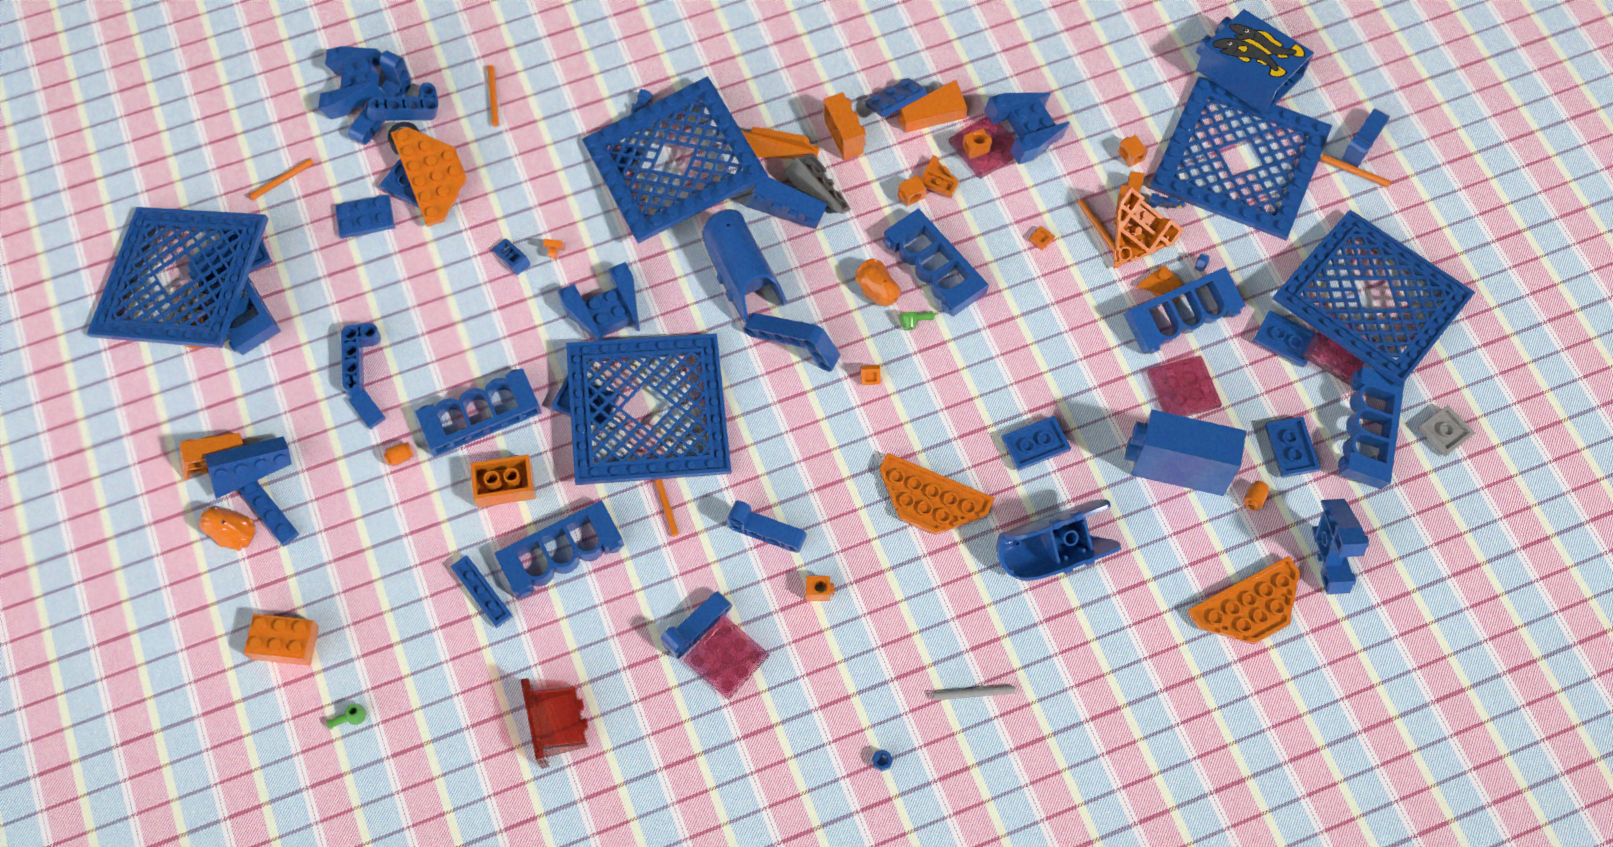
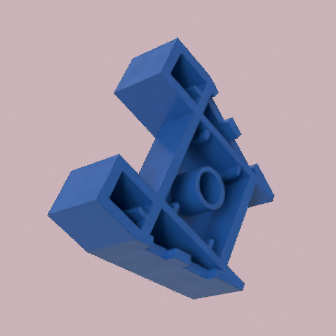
(359, 79)
(1029, 120)
(607, 310)
(1337, 538)

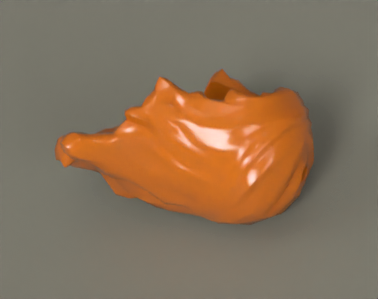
(877, 283)
(233, 533)

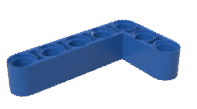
(396, 85)
(795, 334)

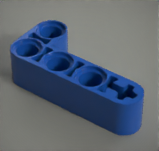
(405, 108)
(1365, 137)
(355, 360)
(765, 529)
(688, 633)

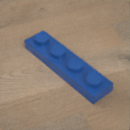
(269, 512)
(481, 591)

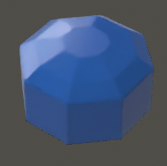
(1202, 262)
(882, 760)

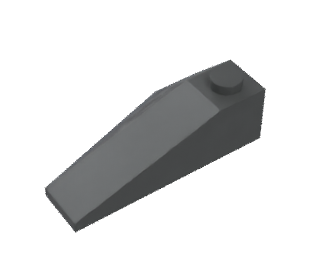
(809, 175)

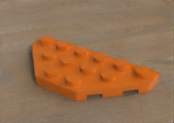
(431, 171)
(931, 499)
(1253, 606)

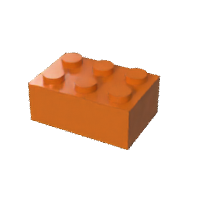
(844, 125)
(503, 480)
(281, 639)

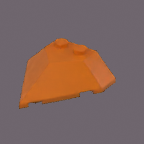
(1141, 229)

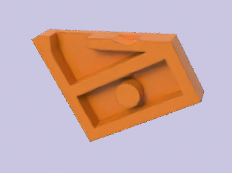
(939, 178)
(1161, 282)

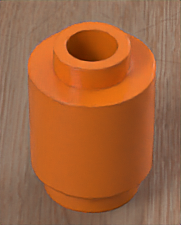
(398, 454)
(1256, 495)

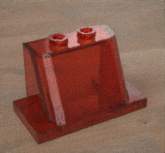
(554, 720)

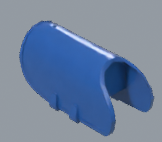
(738, 259)
(1054, 544)

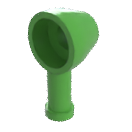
(909, 319)
(354, 719)

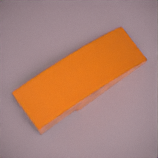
(1135, 181)

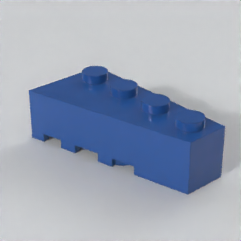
(786, 203)
(246, 464)

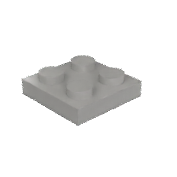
(1446, 430)

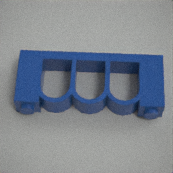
(1223, 291)
(953, 299)
(253, 331)
(431, 416)
(1354, 464)
(600, 520)

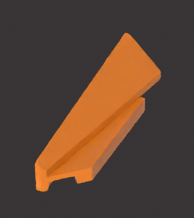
(779, 144)

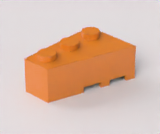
(194, 451)

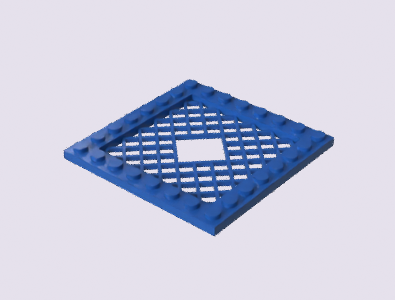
(703, 90)
(1225, 206)
(1351, 226)
(106, 321)
(647, 469)

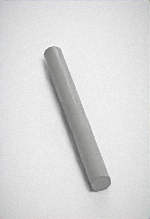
(973, 693)

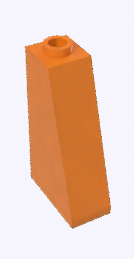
(935, 108)

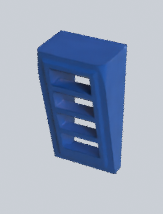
(518, 264)

